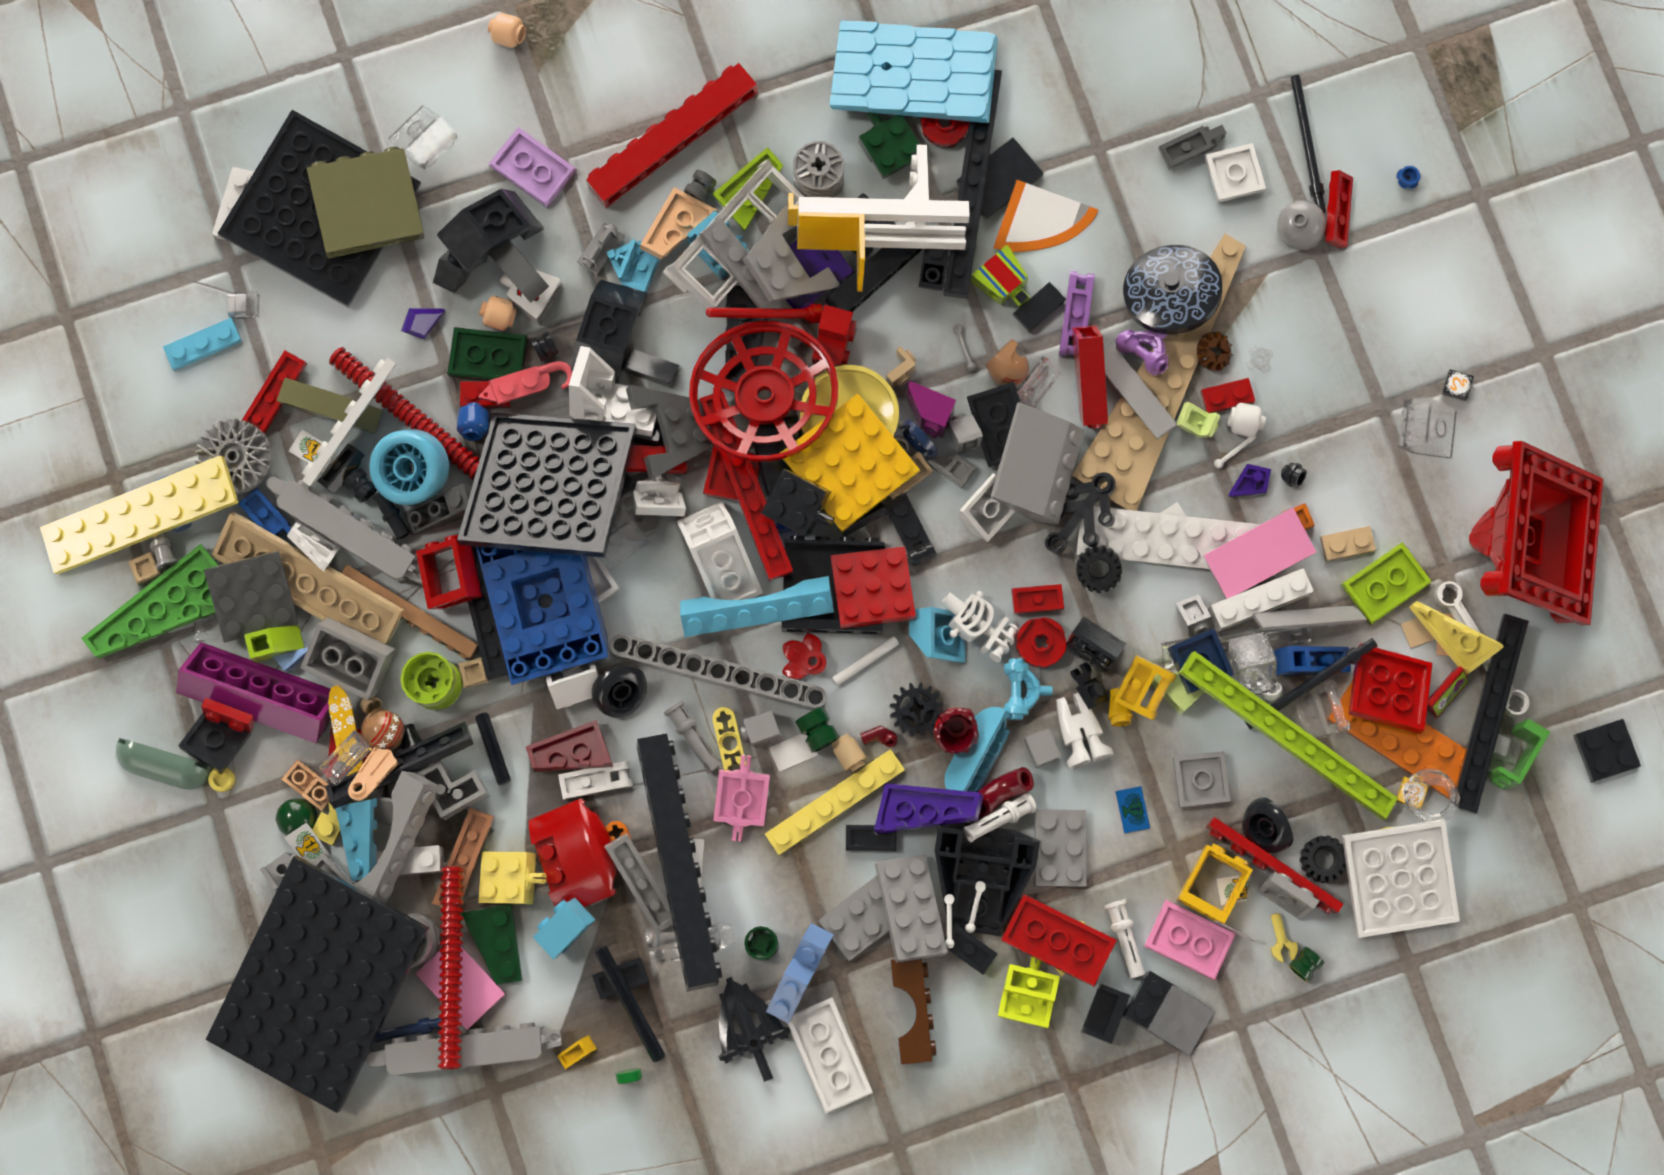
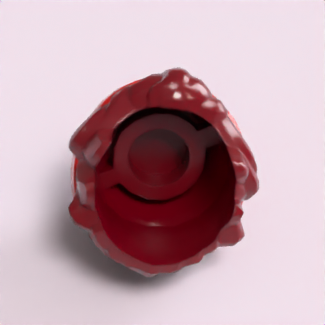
(956, 730)

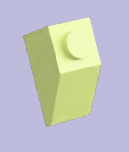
(1177, 695)

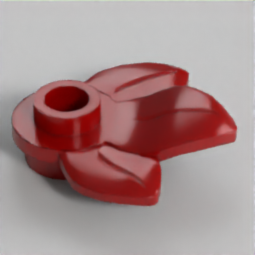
(801, 654)

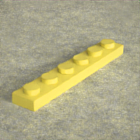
(834, 802)

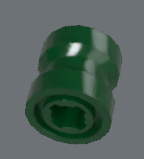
(1306, 964)

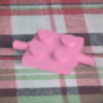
(741, 797)

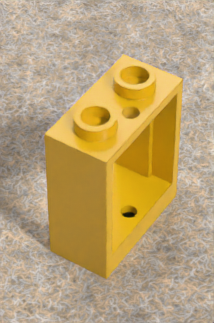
(1199, 905)

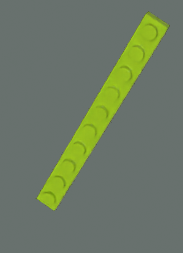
(1288, 735)

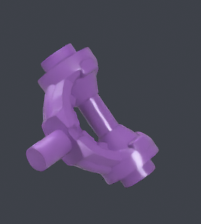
(1130, 341)

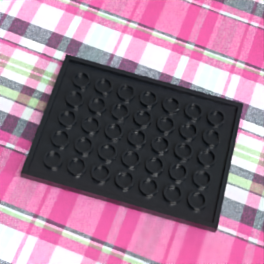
(317, 983)

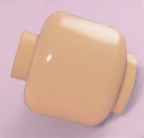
(507, 30)
(497, 313)

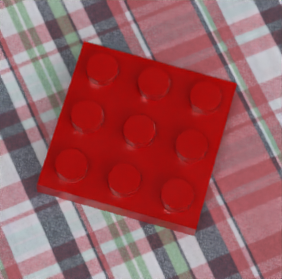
(873, 587)
(1391, 689)

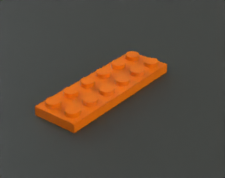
(1406, 748)

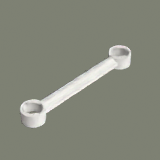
(1461, 615)

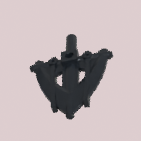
(737, 1001)

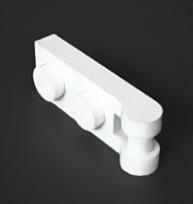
(594, 780)

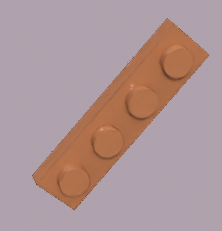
(468, 847)

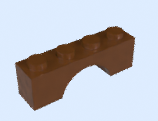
(916, 1043)

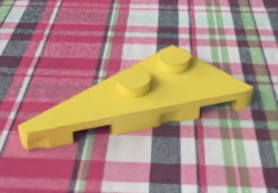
(1463, 644)

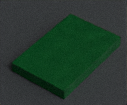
(485, 354)

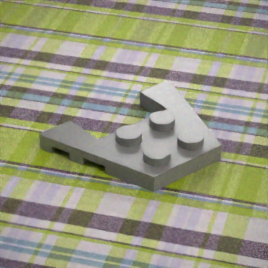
(779, 270)

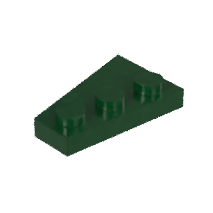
(497, 941)

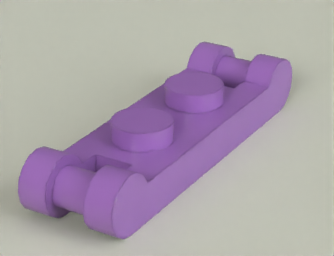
(1076, 308)

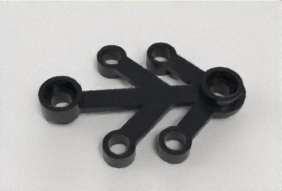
(1085, 510)

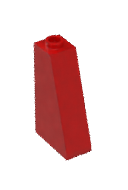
(1090, 375)

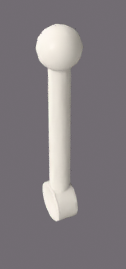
(1218, 463)
(980, 887)
(949, 899)

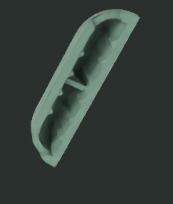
(161, 765)

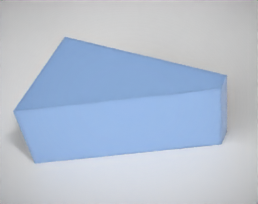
(290, 659)

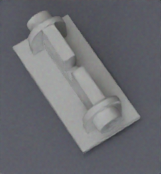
(595, 254)

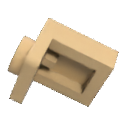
(902, 372)

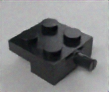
(797, 503)

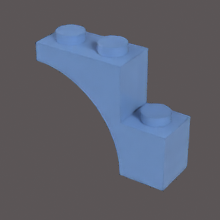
(799, 973)

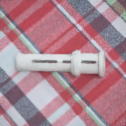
(1009, 812)
(1122, 926)

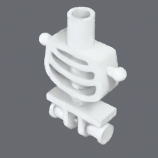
(997, 637)

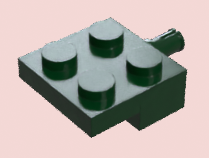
(889, 144)

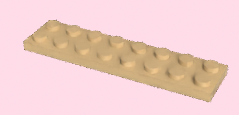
(313, 590)

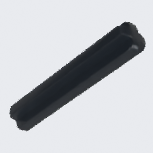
(492, 748)

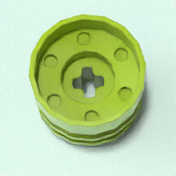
(419, 675)

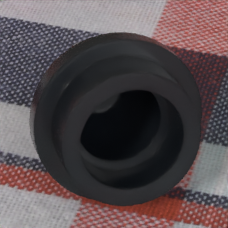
(1293, 474)

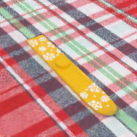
(342, 720)

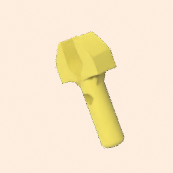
(1281, 940)

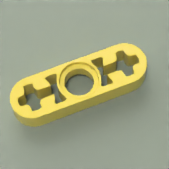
(718, 726)

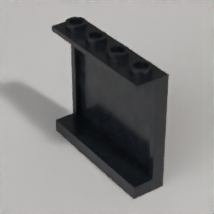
(813, 560)

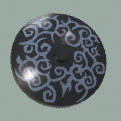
(1172, 289)

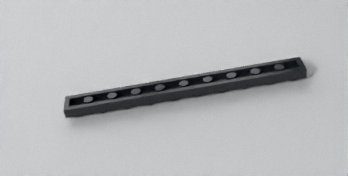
(972, 190)

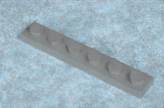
(731, 254)

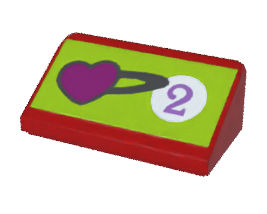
(1447, 691)

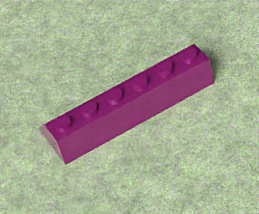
(256, 689)

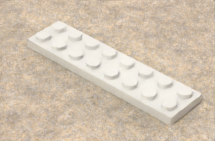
(1162, 536)

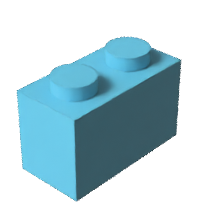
(563, 928)

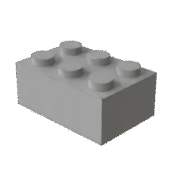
(348, 658)

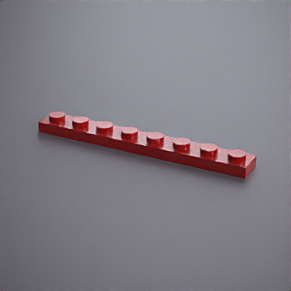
(750, 497)

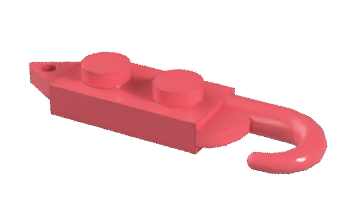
(524, 383)

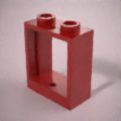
(465, 568)

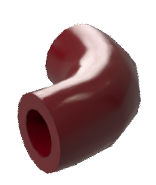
(1005, 788)

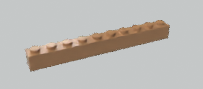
(419, 618)

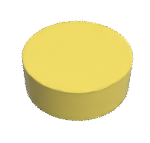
(222, 782)

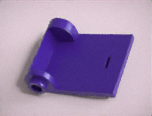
(814, 262)

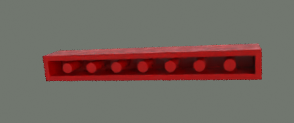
(671, 135)

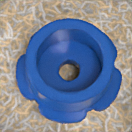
(1414, 177)

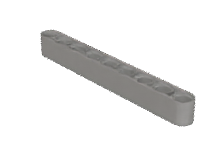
(708, 664)

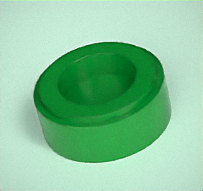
(628, 1076)

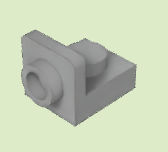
(1194, 615)

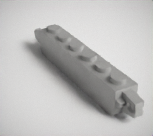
(345, 530)
(477, 1049)

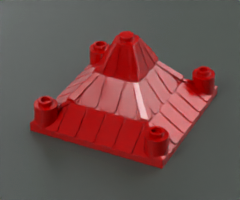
(1542, 533)

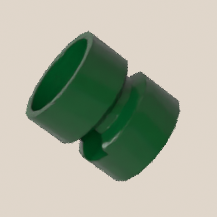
(817, 729)
(761, 943)

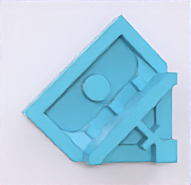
(633, 266)

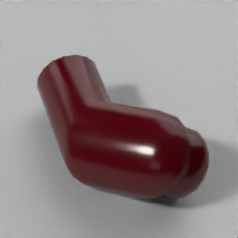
(880, 734)

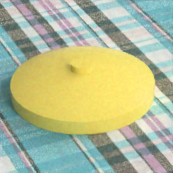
(854, 380)

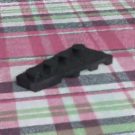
(739, 299)

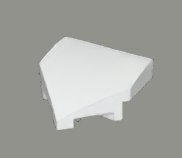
(658, 498)

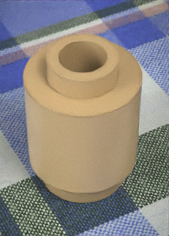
(849, 753)

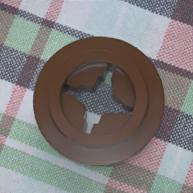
(1207, 357)

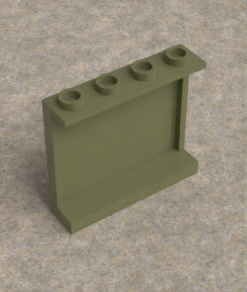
(365, 202)

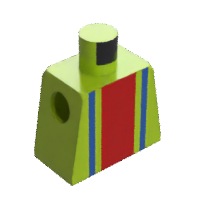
(1002, 278)

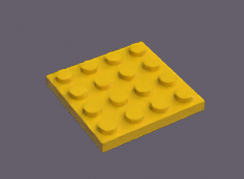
(854, 461)

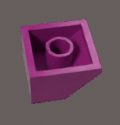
(930, 409)

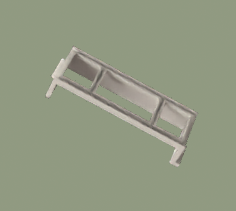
(683, 279)

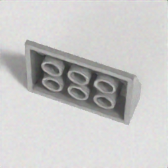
(1037, 464)

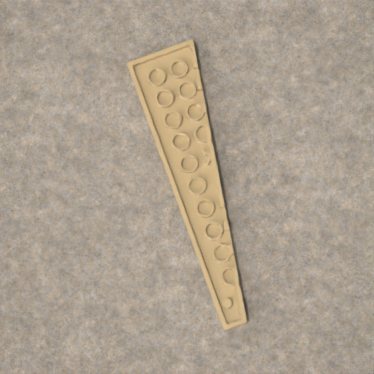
(1125, 443)

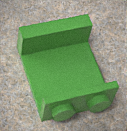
(1535, 737)

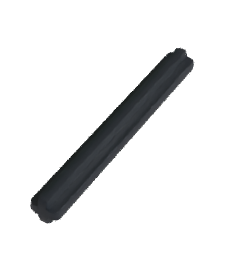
(629, 1004)

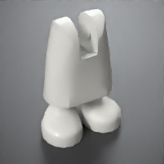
(1081, 728)

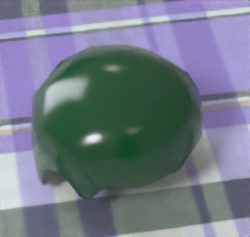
(294, 814)

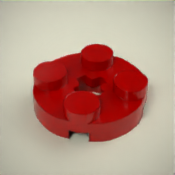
(942, 136)
(1041, 628)

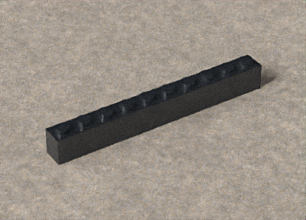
(677, 862)

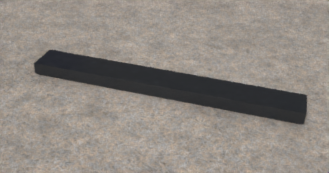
(1490, 713)

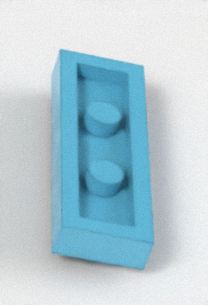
(202, 344)

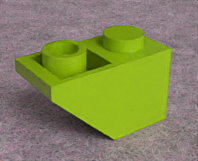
(273, 641)

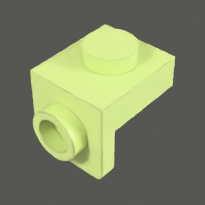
(1197, 421)

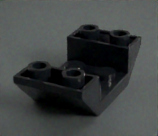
(488, 226)
(610, 323)

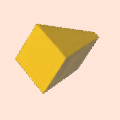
(576, 1052)

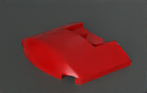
(574, 854)

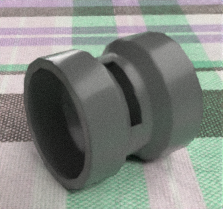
(700, 185)

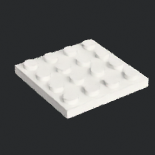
(1400, 878)

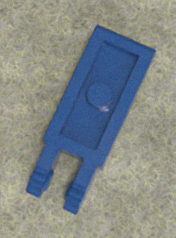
(264, 513)

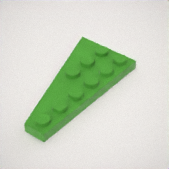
(160, 607)

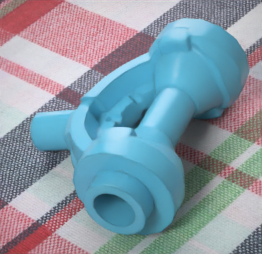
(1016, 672)

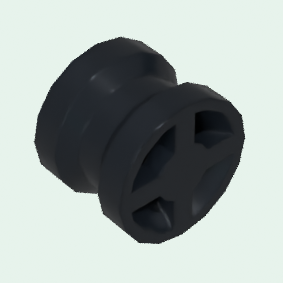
(544, 346)

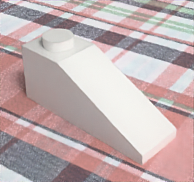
(422, 861)

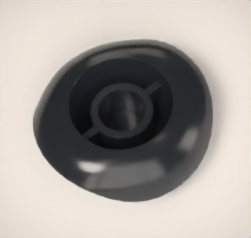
(619, 691)
(1267, 826)

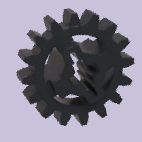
(905, 713)

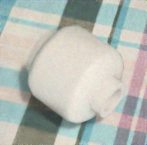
(1246, 420)

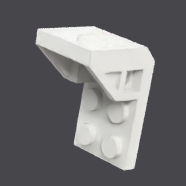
(598, 398)
(719, 554)

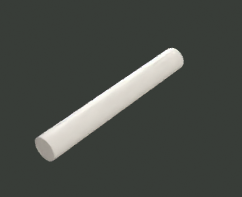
(865, 661)

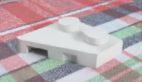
(313, 544)

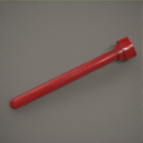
(811, 313)

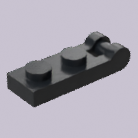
(909, 529)

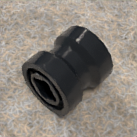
(360, 485)

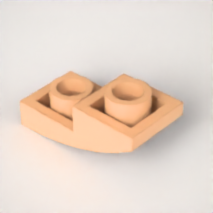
(308, 784)

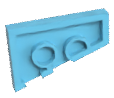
(356, 830)

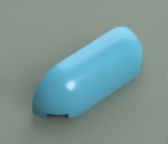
(971, 769)

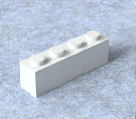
(1260, 599)

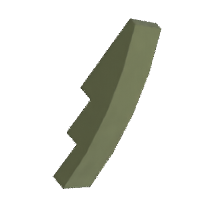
(325, 404)

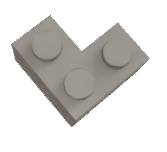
(454, 795)

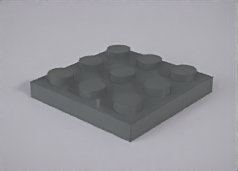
(251, 595)

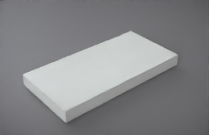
(829, 1055)

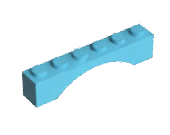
(713, 615)

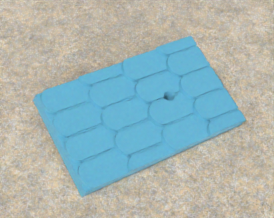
(914, 71)

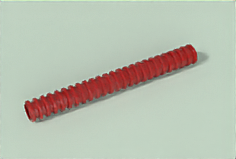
(405, 411)
(450, 968)

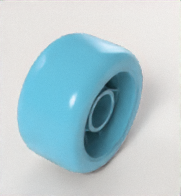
(392, 472)

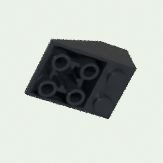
(1095, 645)

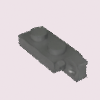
(1190, 145)

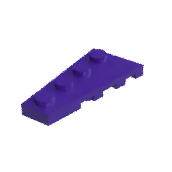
(920, 807)

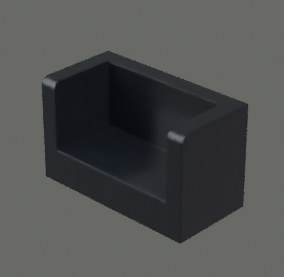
(1105, 1013)

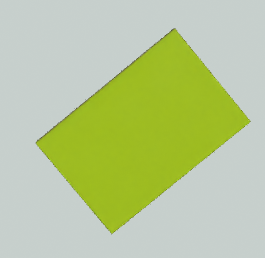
(1386, 583)

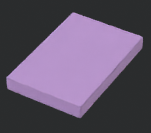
(532, 167)

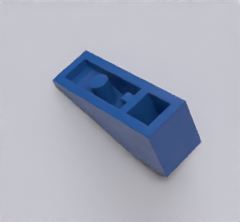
(1307, 659)

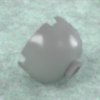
(1301, 225)

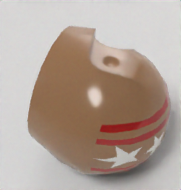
(1008, 366)
(383, 729)

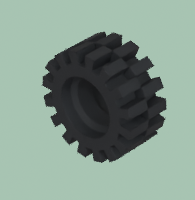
(1102, 583)
(1308, 859)

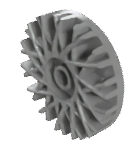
(241, 439)

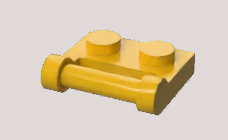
(1137, 684)

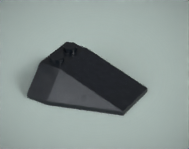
(999, 859)

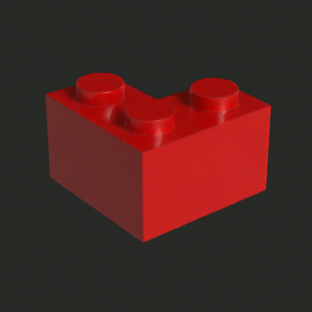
(835, 333)

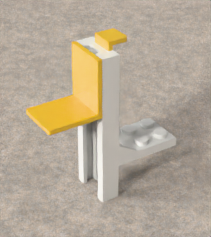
(841, 226)

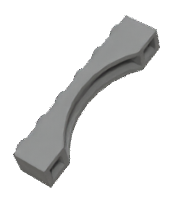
(410, 803)

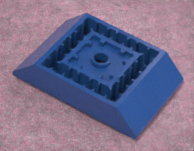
(538, 638)

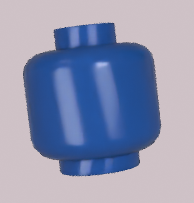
(473, 421)

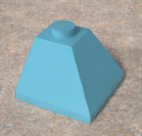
(933, 637)

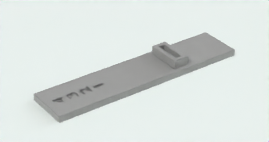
(1136, 393)
(1309, 617)

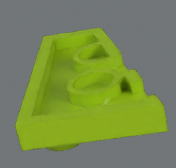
(729, 189)

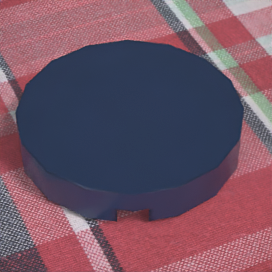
(917, 438)

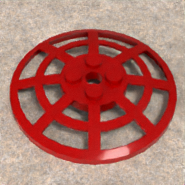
(759, 379)

